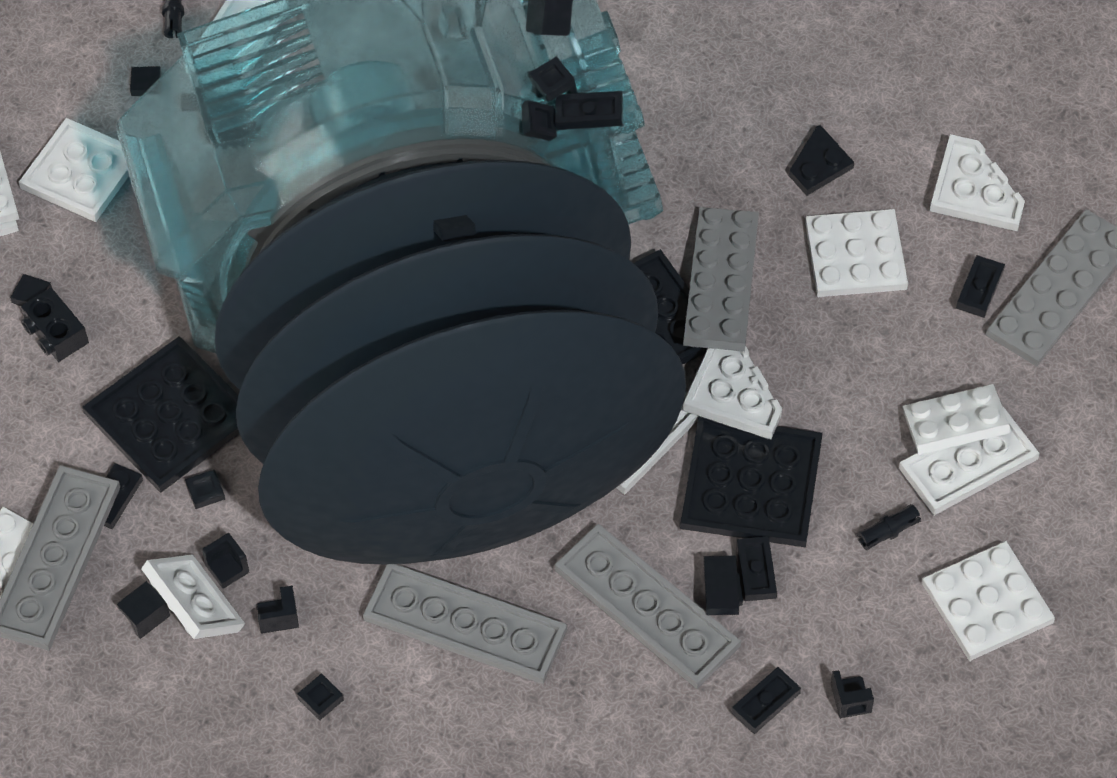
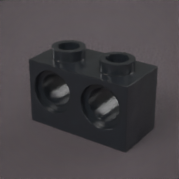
(57, 323)

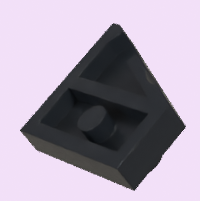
(819, 162)

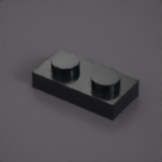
(589, 110)
(980, 286)
(129, 483)
(756, 568)
(766, 700)

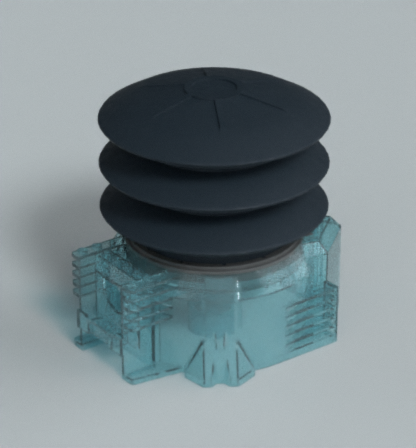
(386, 377)

